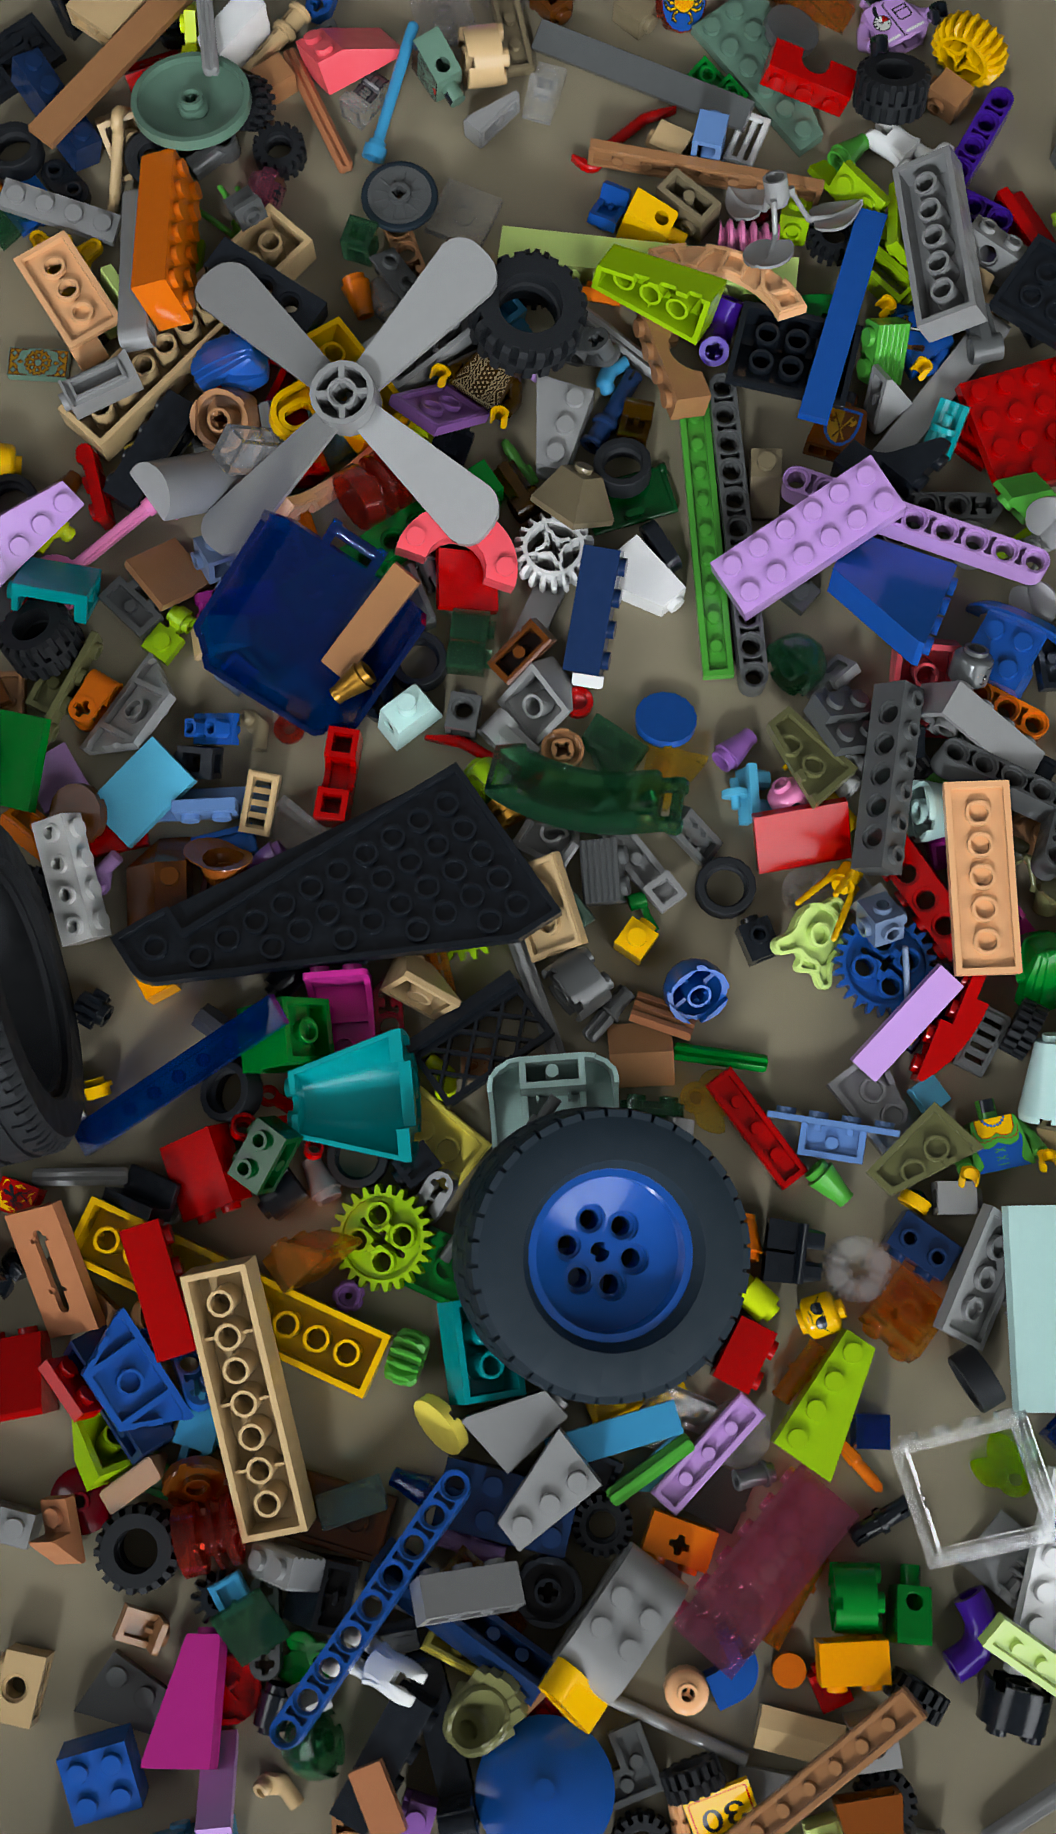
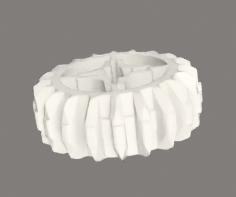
(532, 562)

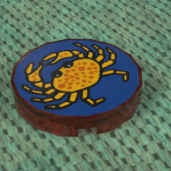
(680, 15)

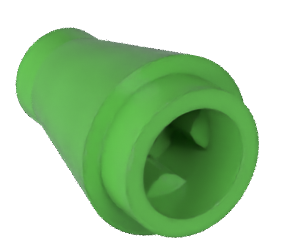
(848, 150)
(827, 1181)

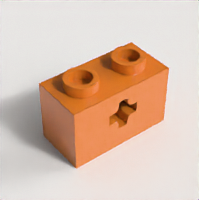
(699, 1541)

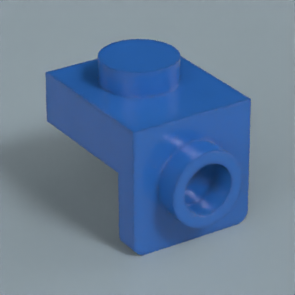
(610, 207)

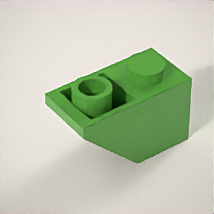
(1020, 492)

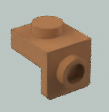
(142, 1628)

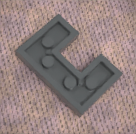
(637, 1769)

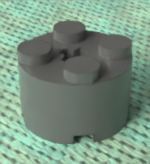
(578, 983)

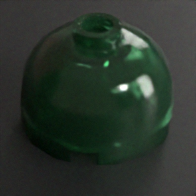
(797, 663)
(319, 1752)

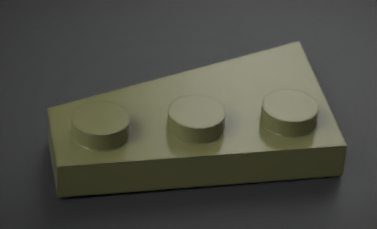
(808, 757)
(922, 1151)

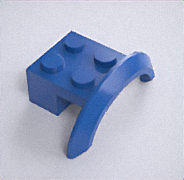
(1013, 641)

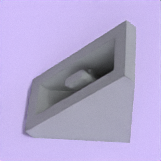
(883, 400)

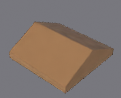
(641, 1055)

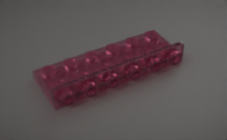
(764, 1570)

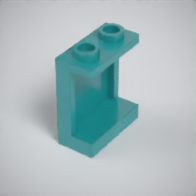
(57, 583)

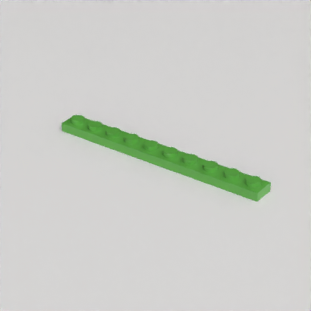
(705, 547)

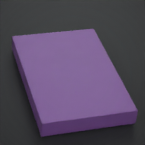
(438, 409)

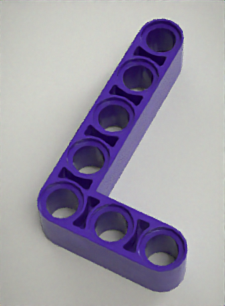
(979, 143)

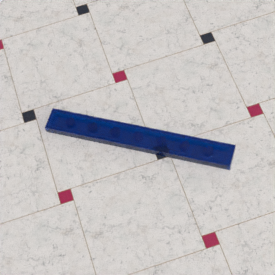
(181, 1074)

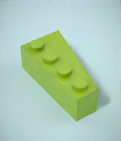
(660, 290)

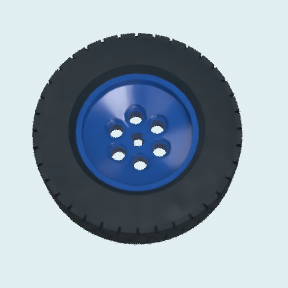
(660, 1309)

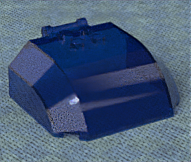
(284, 610)

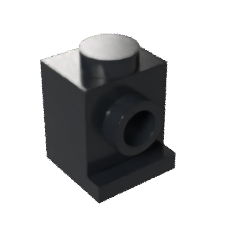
(210, 761)

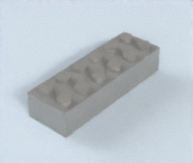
(939, 244)

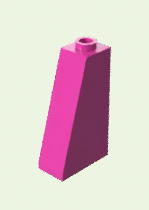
(192, 1708)

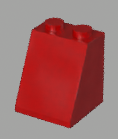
(22, 1385)

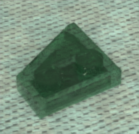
(612, 746)

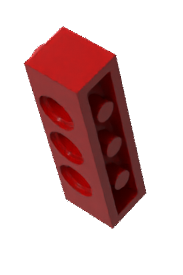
(909, 894)

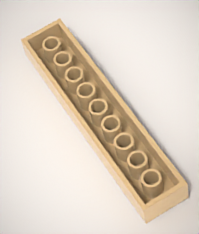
(169, 363)

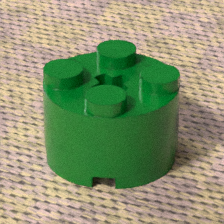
(855, 1598)

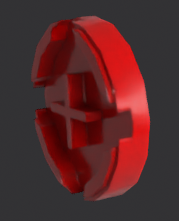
(240, 1692)

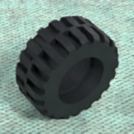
(523, 351)

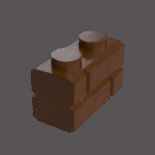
(521, 650)

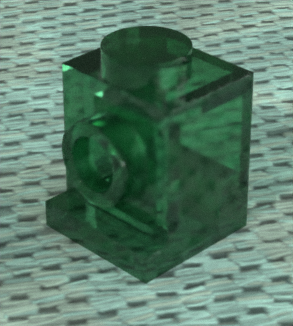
(359, 240)

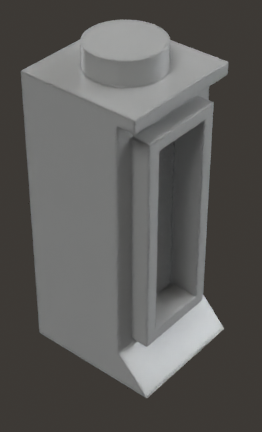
(100, 386)

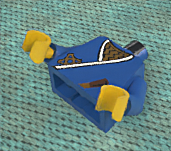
(921, 356)

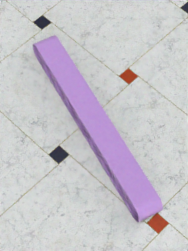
(933, 522)

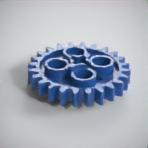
(868, 989)

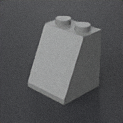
(516, 1425)

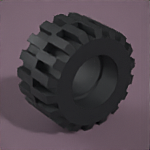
(891, 88)
(40, 639)
(113, 1558)

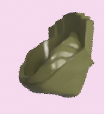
(483, 1712)

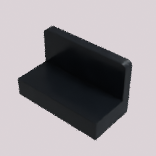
(145, 1194)

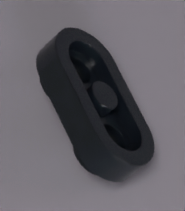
(64, 181)

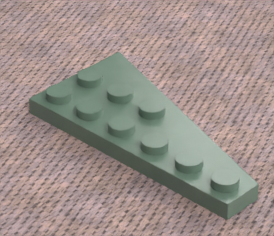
(739, 46)

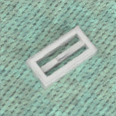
(756, 119)

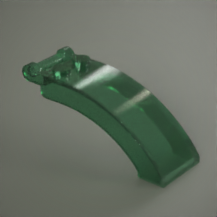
(584, 797)

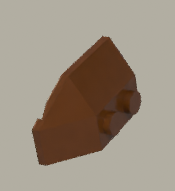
(158, 878)

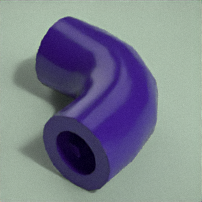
(717, 338)
(967, 1654)

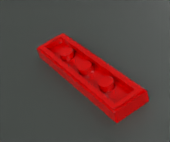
(756, 1128)

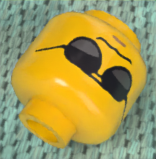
(821, 1315)

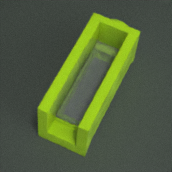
(889, 278)

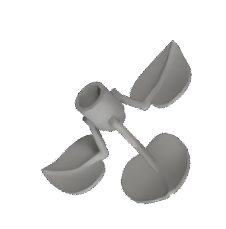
(749, 203)
(1041, 597)

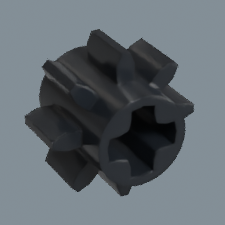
(93, 1008)

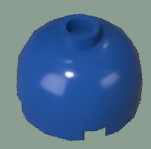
(695, 990)

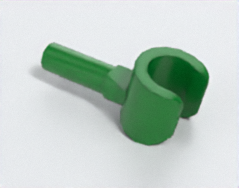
(639, 901)

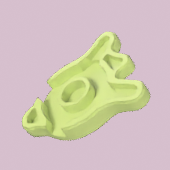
(811, 941)

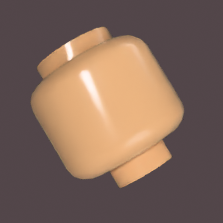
(682, 1701)

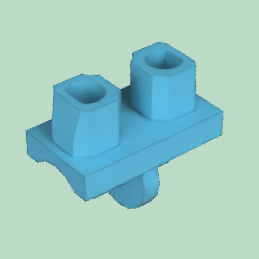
(745, 792)

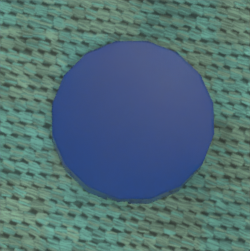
(665, 720)

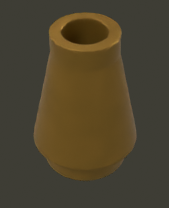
(353, 682)

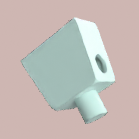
(408, 716)

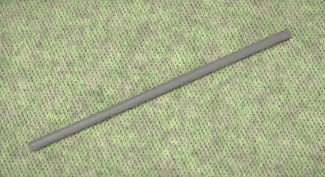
(671, 1726)

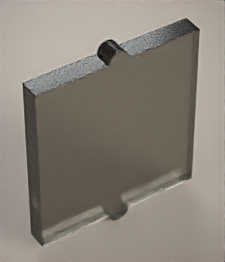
(719, 1501)

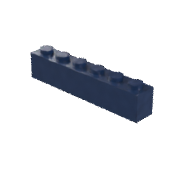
(480, 1639)

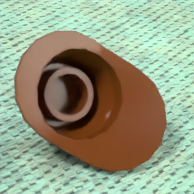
(217, 858)

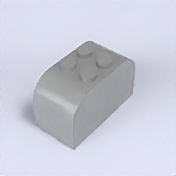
(621, 1621)

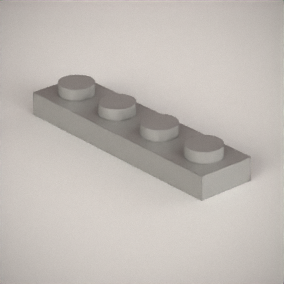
(59, 211)

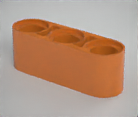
(1018, 710)

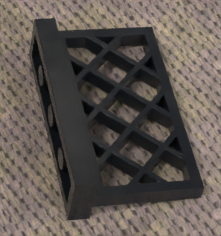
(457, 1023)

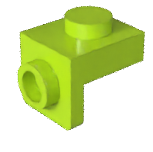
(793, 224)

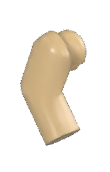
(278, 1784)

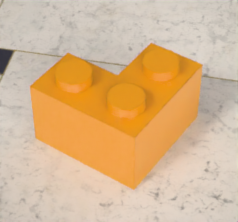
(853, 1662)

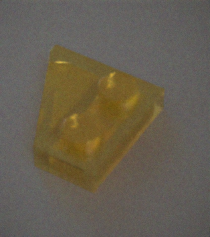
(674, 764)

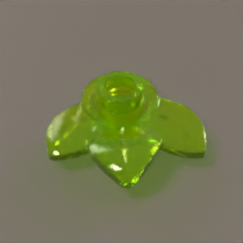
(999, 1464)

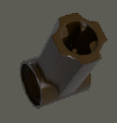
(517, 491)

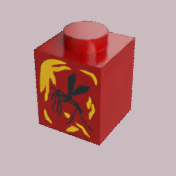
(19, 1194)

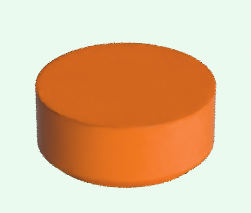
(788, 1669)

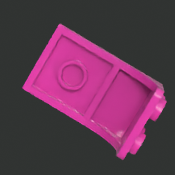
(349, 1001)

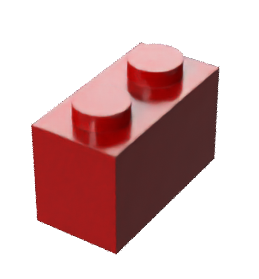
(745, 1354)

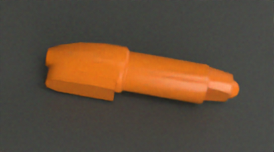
(854, 1459)

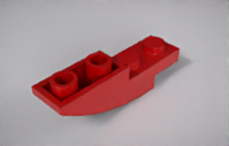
(947, 1038)

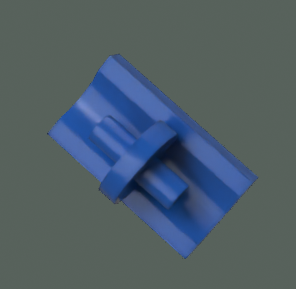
(213, 728)

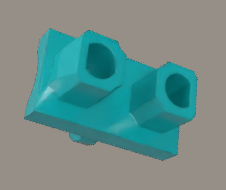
(948, 422)

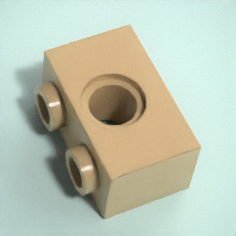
(34, 1668)

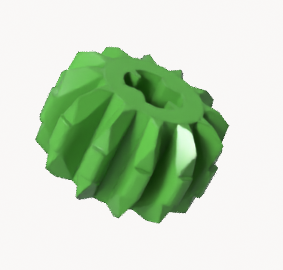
(407, 1357)

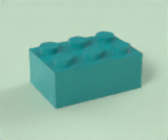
(470, 1367)

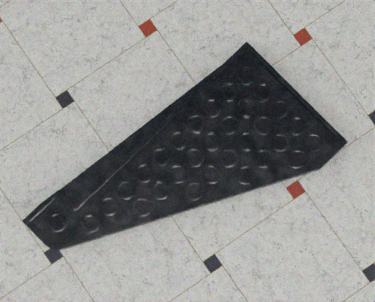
(387, 884)

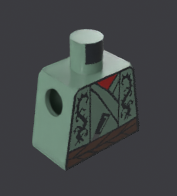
(437, 67)

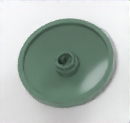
(187, 109)

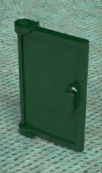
(654, 502)

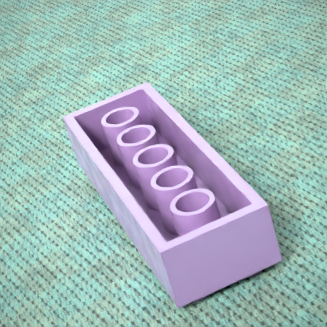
(808, 538)

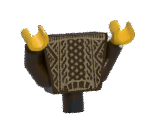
(483, 384)

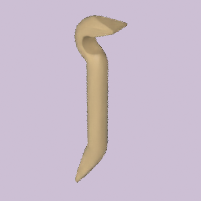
(116, 157)

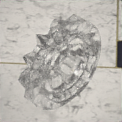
(798, 878)

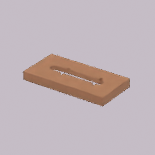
(84, 1308)

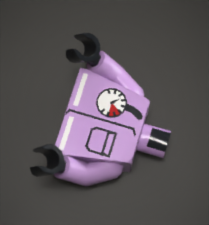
(895, 25)

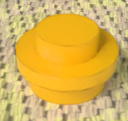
(97, 1087)

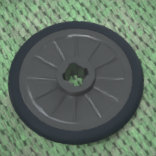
(394, 179)

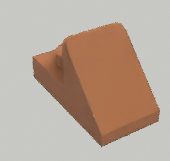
(62, 1535)

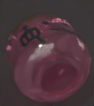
(268, 186)

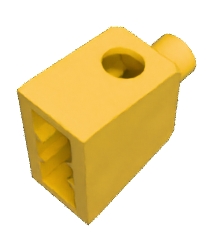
(650, 220)

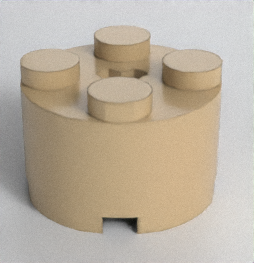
(482, 55)

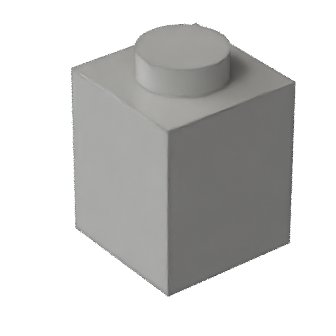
(952, 1200)

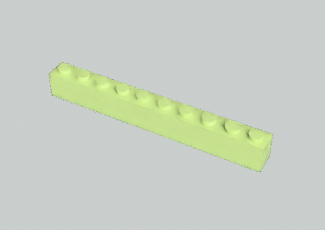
(585, 251)

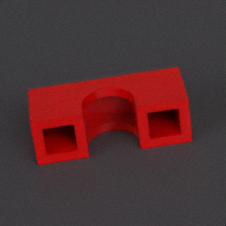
(789, 76)
(342, 763)

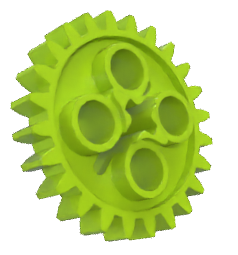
(400, 1214)

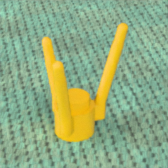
(844, 882)

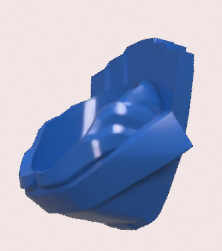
(230, 363)

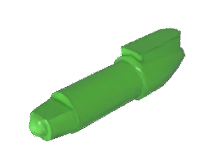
(512, 454)

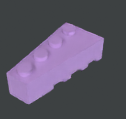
(32, 524)

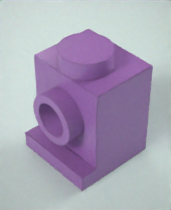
(419, 1811)

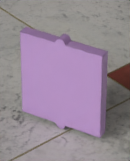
(57, 772)

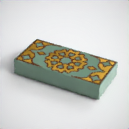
(38, 364)

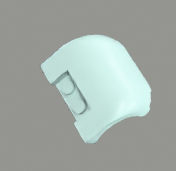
(526, 1082)

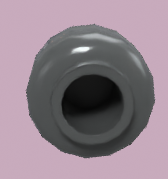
(971, 664)

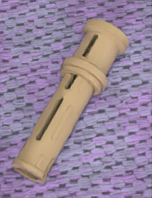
(283, 32)

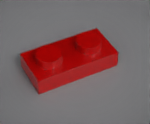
(70, 1388)

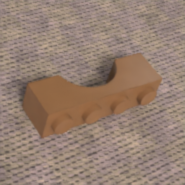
(680, 388)

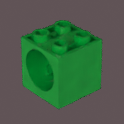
(297, 1043)

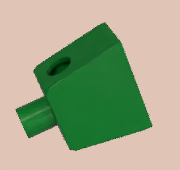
(906, 1624)

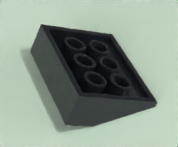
(780, 354)

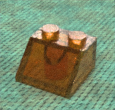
(307, 1257)

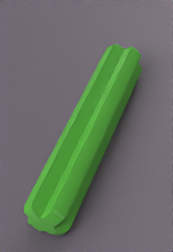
(650, 1469)

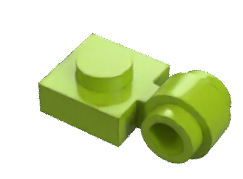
(165, 641)

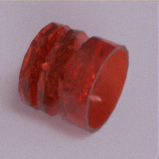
(369, 491)
(202, 1536)

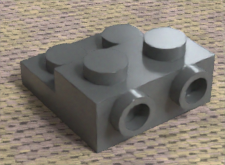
(841, 719)

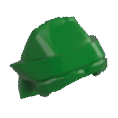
(1039, 969)

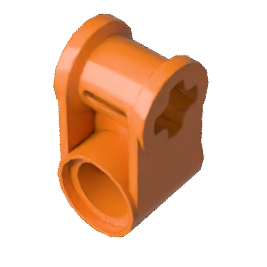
(95, 696)

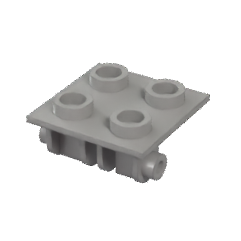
(1004, 1571)

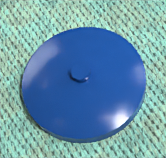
(545, 1781)

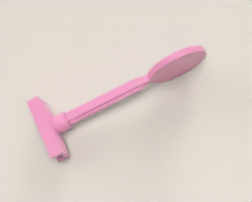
(109, 538)

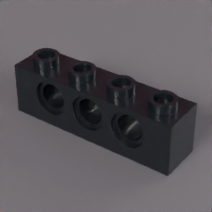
(310, 310)

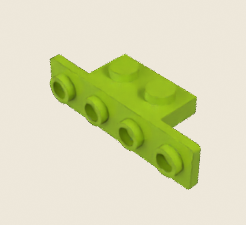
(851, 184)

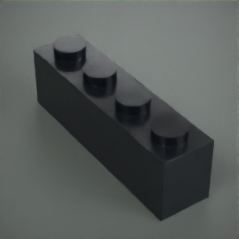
(160, 437)
(394, 1741)

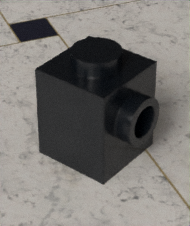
(755, 938)

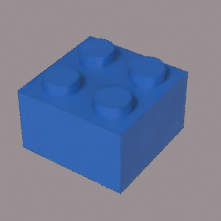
(102, 1774)

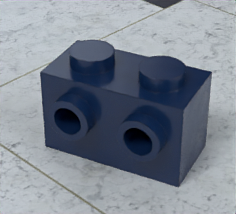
(921, 1247)

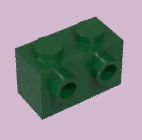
(264, 1154)

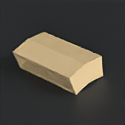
(793, 1733)

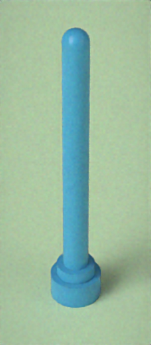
(375, 148)

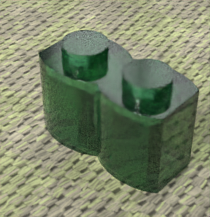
(469, 642)

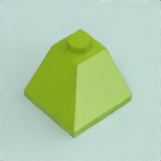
(98, 1453)

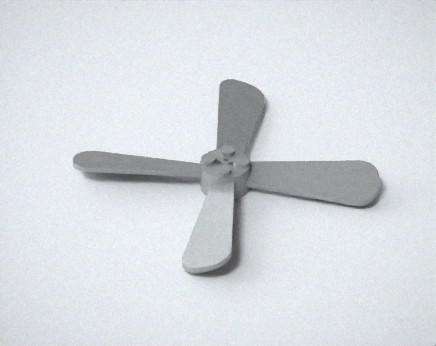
(441, 297)

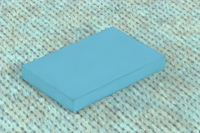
(143, 791)

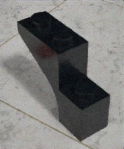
(904, 468)

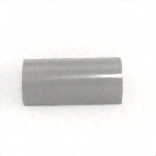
(183, 484)

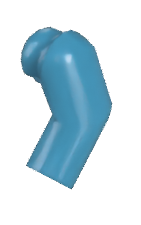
(607, 375)

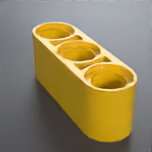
(572, 1695)

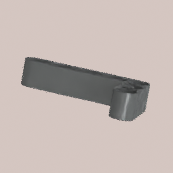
(1029, 793)

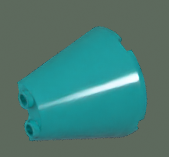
(360, 1098)

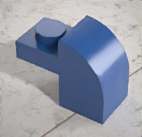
(727, 1691)

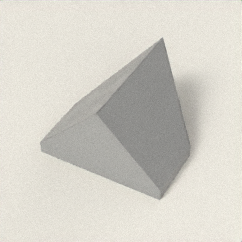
(540, 839)

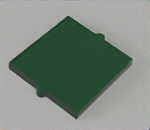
(250, 1627)

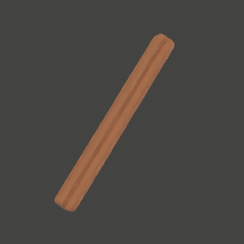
(318, 111)

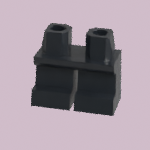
(796, 1239)

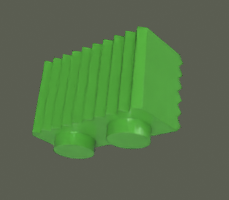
(884, 344)

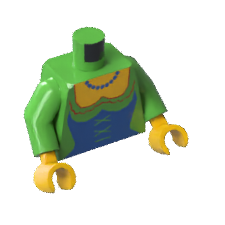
(1006, 1144)

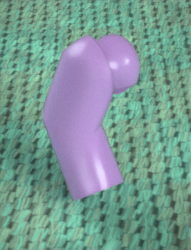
(105, 869)

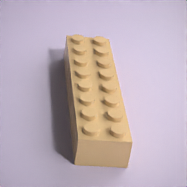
(248, 1399)

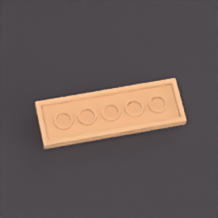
(981, 878)

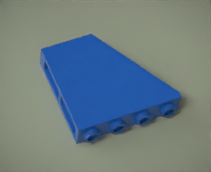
(895, 593)

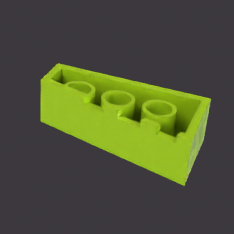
(825, 1406)

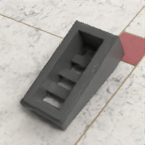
(978, 1070)

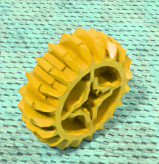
(970, 48)

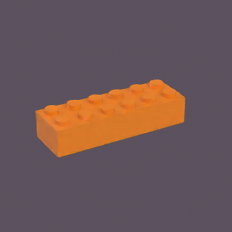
(166, 239)

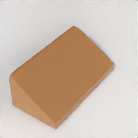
(134, 1482)

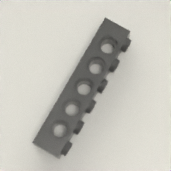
(887, 778)

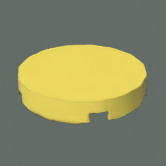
(439, 1425)

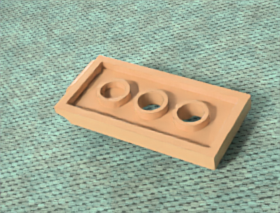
(78, 316)

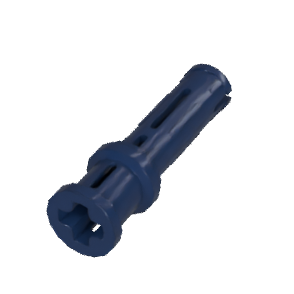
(606, 421)

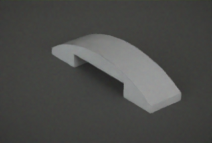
(649, 875)

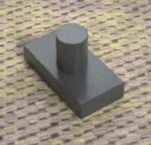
(697, 838)

